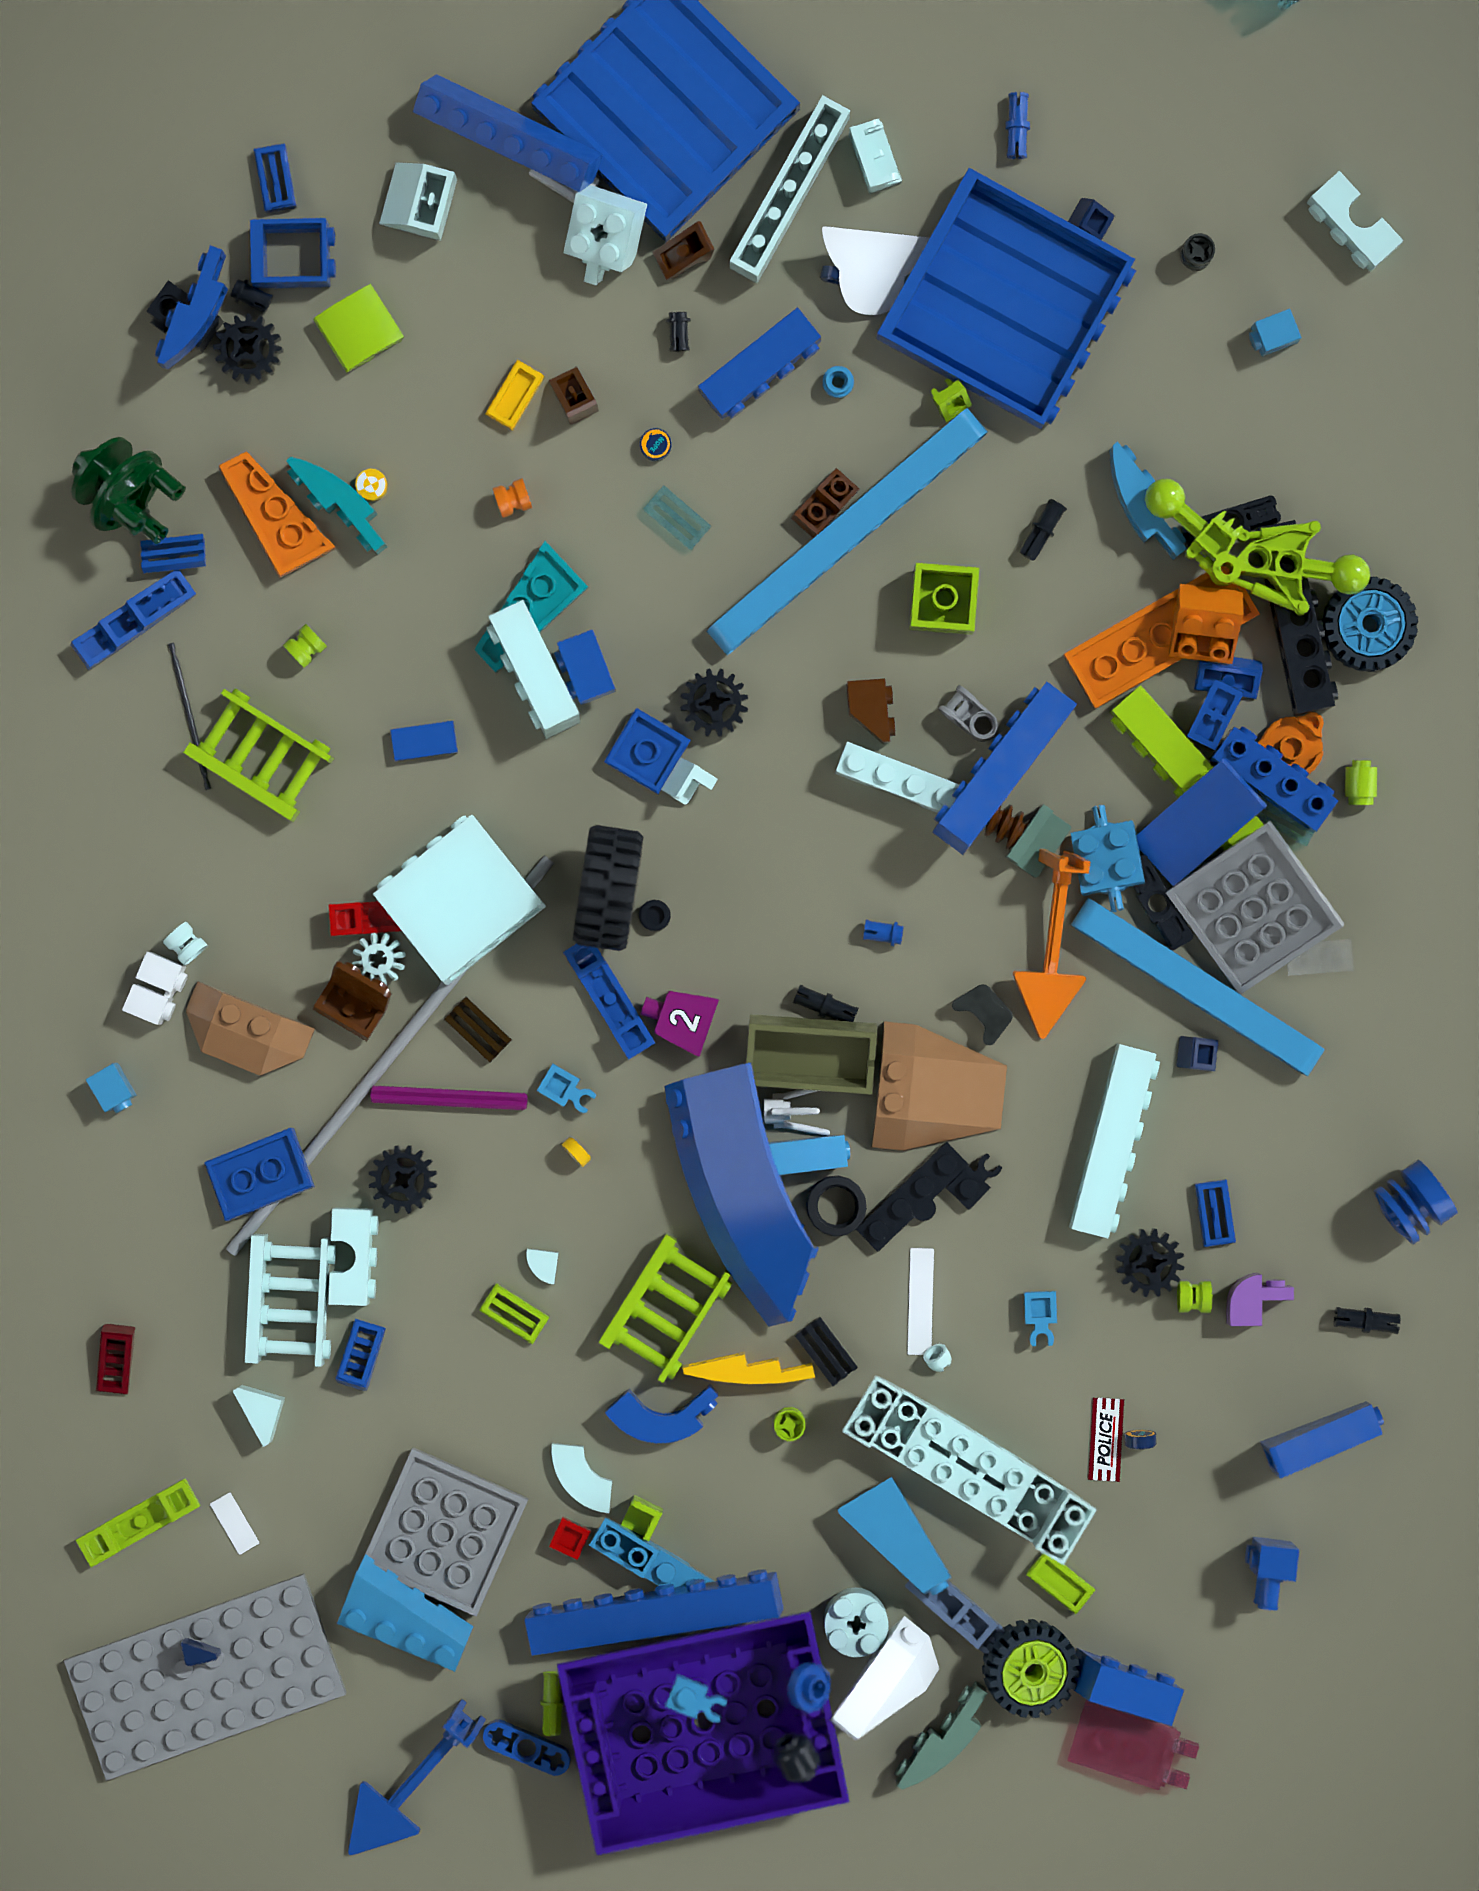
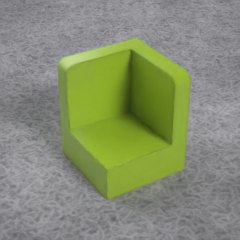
(642, 1517)

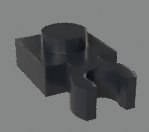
(971, 1185)

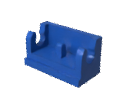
(1215, 714)

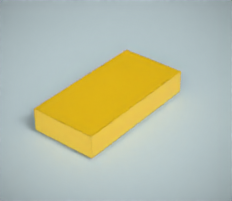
(515, 395)

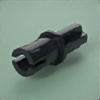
(1042, 529)

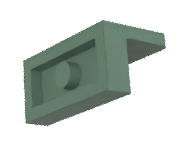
(1042, 832)

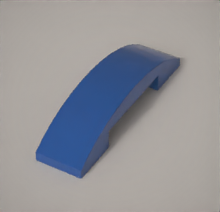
(610, 999)

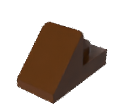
(684, 251)

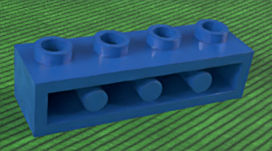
(760, 364)
(1275, 780)

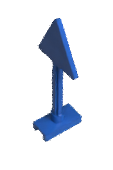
(379, 1819)

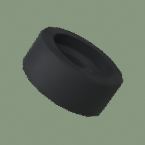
(839, 1229)

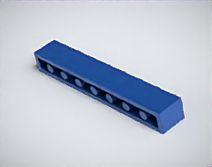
(654, 1612)

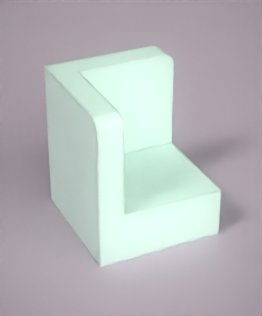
(685, 780)

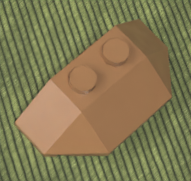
(244, 1031)

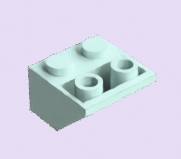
(419, 199)

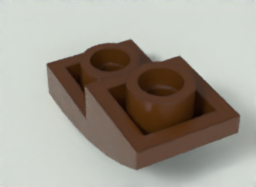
(825, 503)

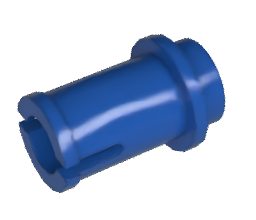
(883, 932)

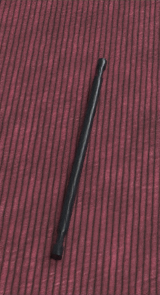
(186, 703)

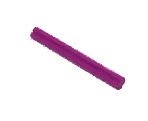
(449, 1097)

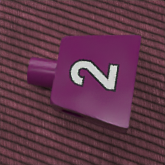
(682, 1019)

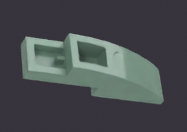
(937, 1750)

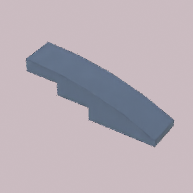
(961, 1614)

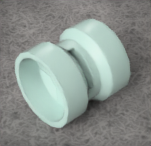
(179, 938)

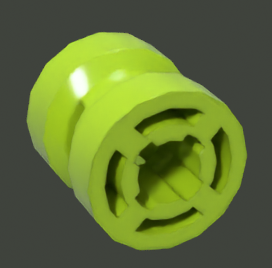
(305, 645)
(1194, 1296)
(791, 1428)

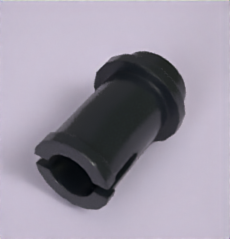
(251, 296)
(678, 331)

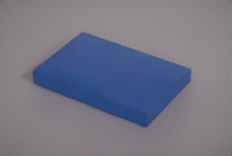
(259, 1174)

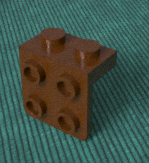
(353, 1000)

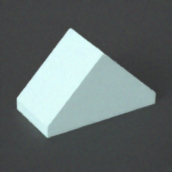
(261, 1410)

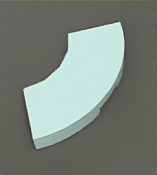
(579, 1479)

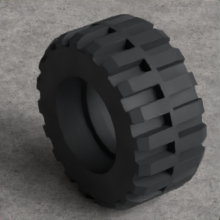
(608, 887)

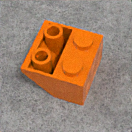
(1206, 623)

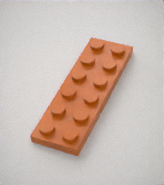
(1135, 646)

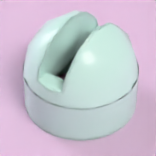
(937, 1357)

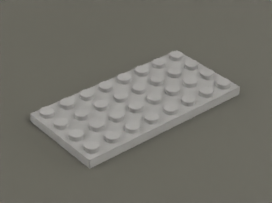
(153, 1706)

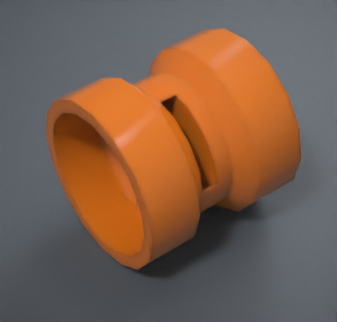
(512, 498)

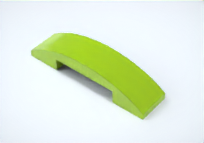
(138, 1522)

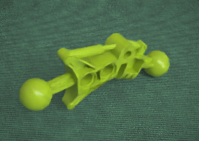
(1214, 540)

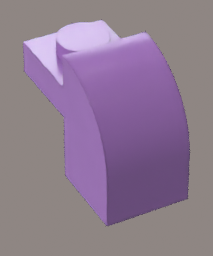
(1246, 1298)

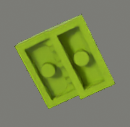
(358, 328)

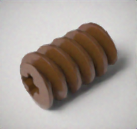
(1006, 826)

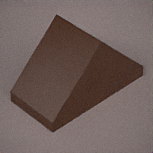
(574, 395)

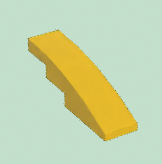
(735, 1369)

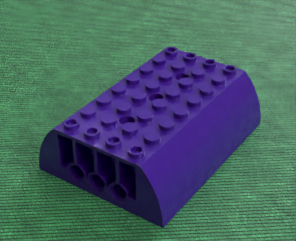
(686, 1775)

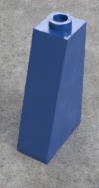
(1322, 1439)

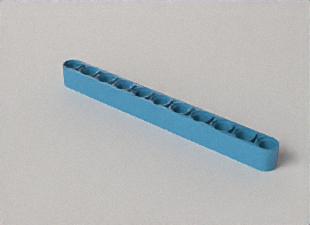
(847, 531)

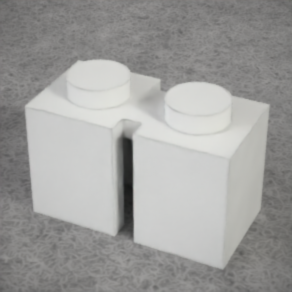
(149, 1003)

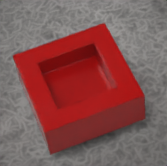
(570, 1538)

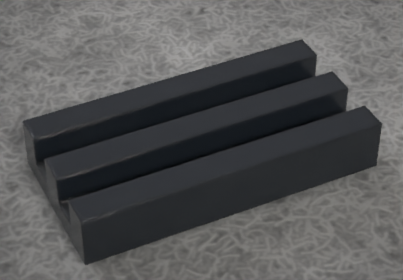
(842, 1373)

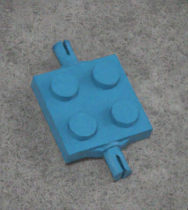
(1112, 858)

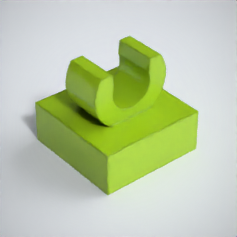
(951, 400)

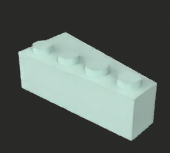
(534, 669)

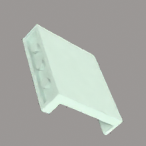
(458, 899)

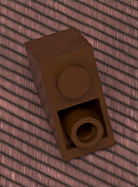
(869, 707)

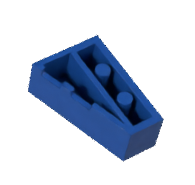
(1127, 1687)

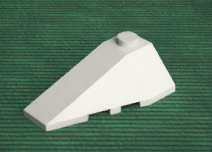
(889, 1680)

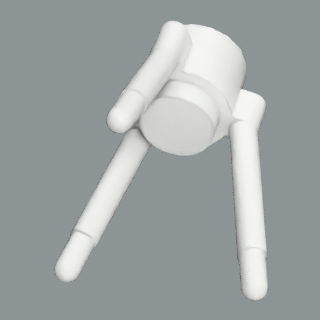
(778, 1110)

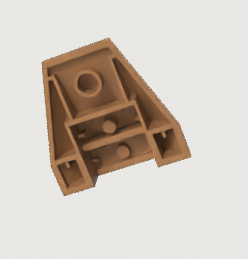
(933, 1090)

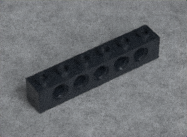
(1302, 698)

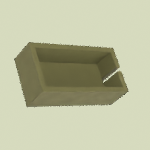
(812, 1053)

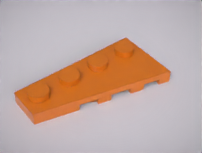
(277, 522)

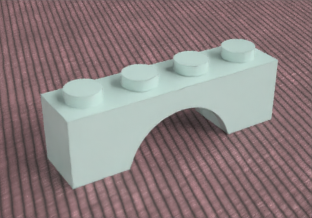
(896, 778)

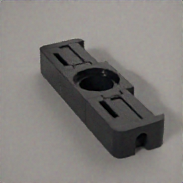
(1250, 515)
(1169, 921)

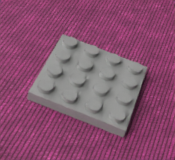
(1255, 907)
(445, 1531)

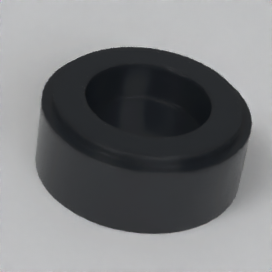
(654, 915)

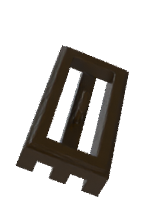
(458, 1010)

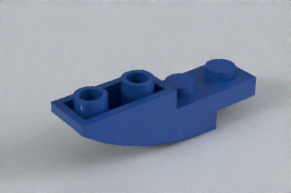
(190, 323)

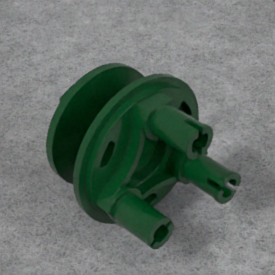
(122, 487)

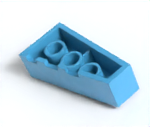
(403, 1617)

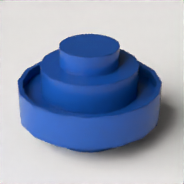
(809, 1687)

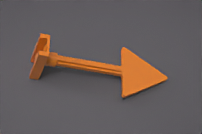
(1047, 991)

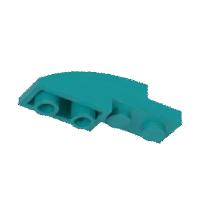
(330, 492)

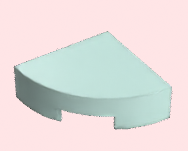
(543, 1264)

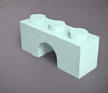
(1367, 244)
(355, 1228)

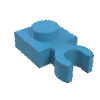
(561, 1087)
(1040, 1310)
(689, 1697)

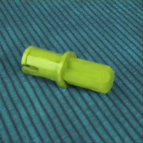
(552, 1704)

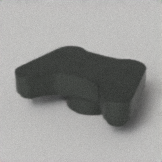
(988, 1009)

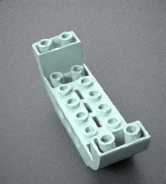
(970, 1467)

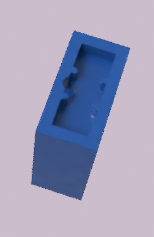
(258, 242)

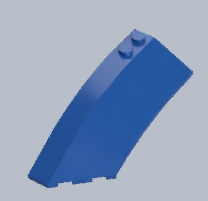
(739, 1188)

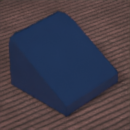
(1091, 217)
(1197, 1053)
(198, 1652)

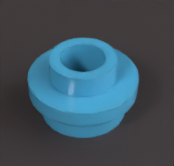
(842, 372)

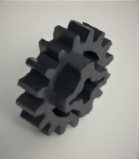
(257, 340)
(711, 689)
(411, 1191)
(1153, 1276)

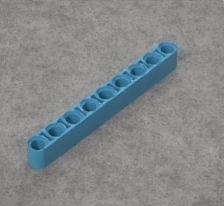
(1197, 987)

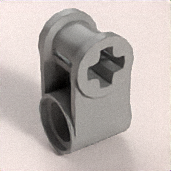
(968, 714)

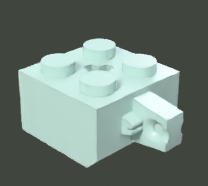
(604, 231)

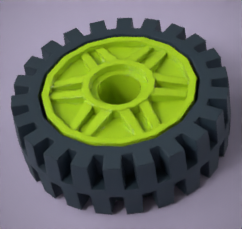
(1042, 1687)

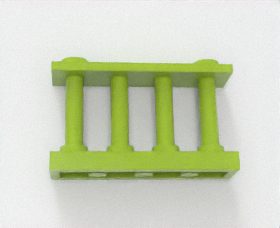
(232, 769)
(635, 1307)

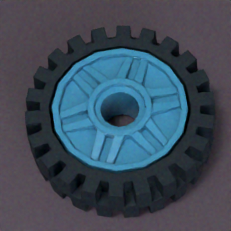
(1365, 649)

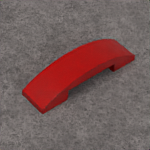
(360, 919)

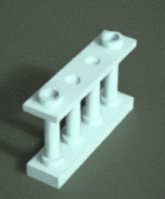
(262, 1282)

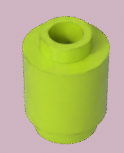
(1360, 783)

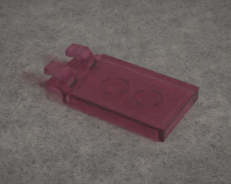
(1130, 1747)

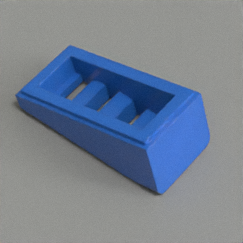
(367, 1370)

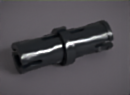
(825, 1004)
(1367, 1320)

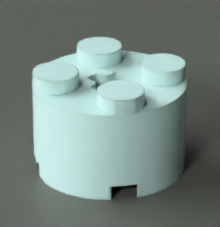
(867, 1636)

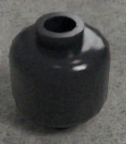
(796, 1757)

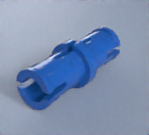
(1017, 125)

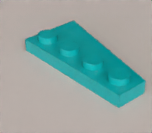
(546, 589)

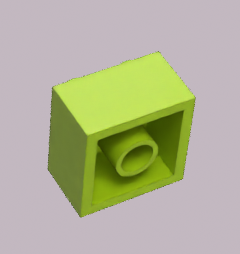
(944, 598)

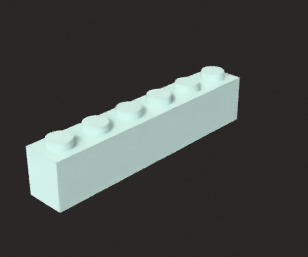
(789, 189)
(1113, 1141)

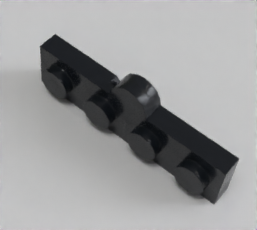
(913, 1197)

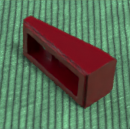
(115, 1332)

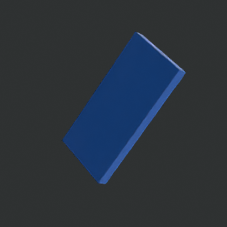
(1199, 822)

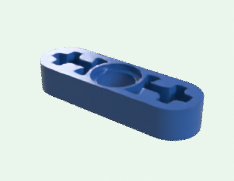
(552, 1747)

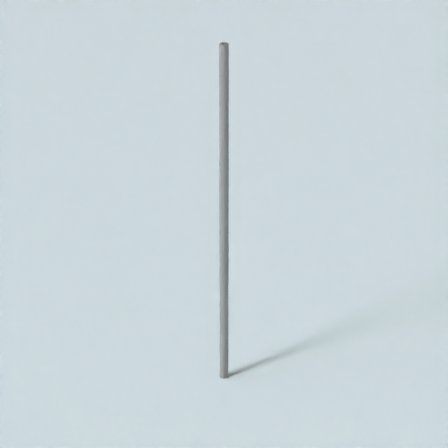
(370, 1079)

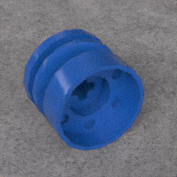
(1415, 1201)

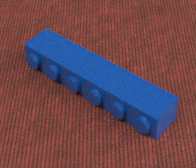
(507, 133)
(1004, 767)

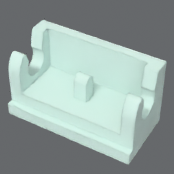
(874, 155)

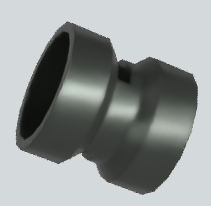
(1197, 246)

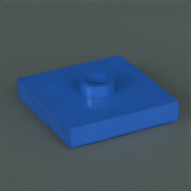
(647, 751)

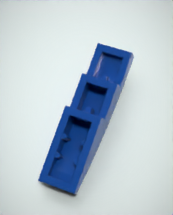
(133, 619)

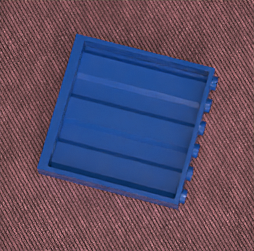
(666, 106)
(1006, 299)

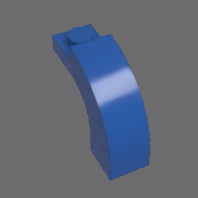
(656, 1427)

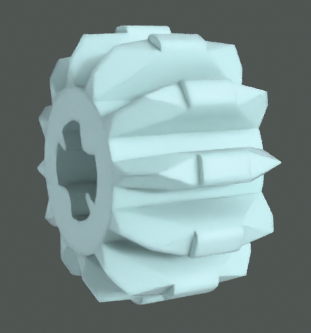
(375, 949)

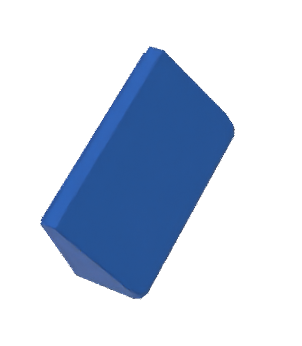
(1241, 674)

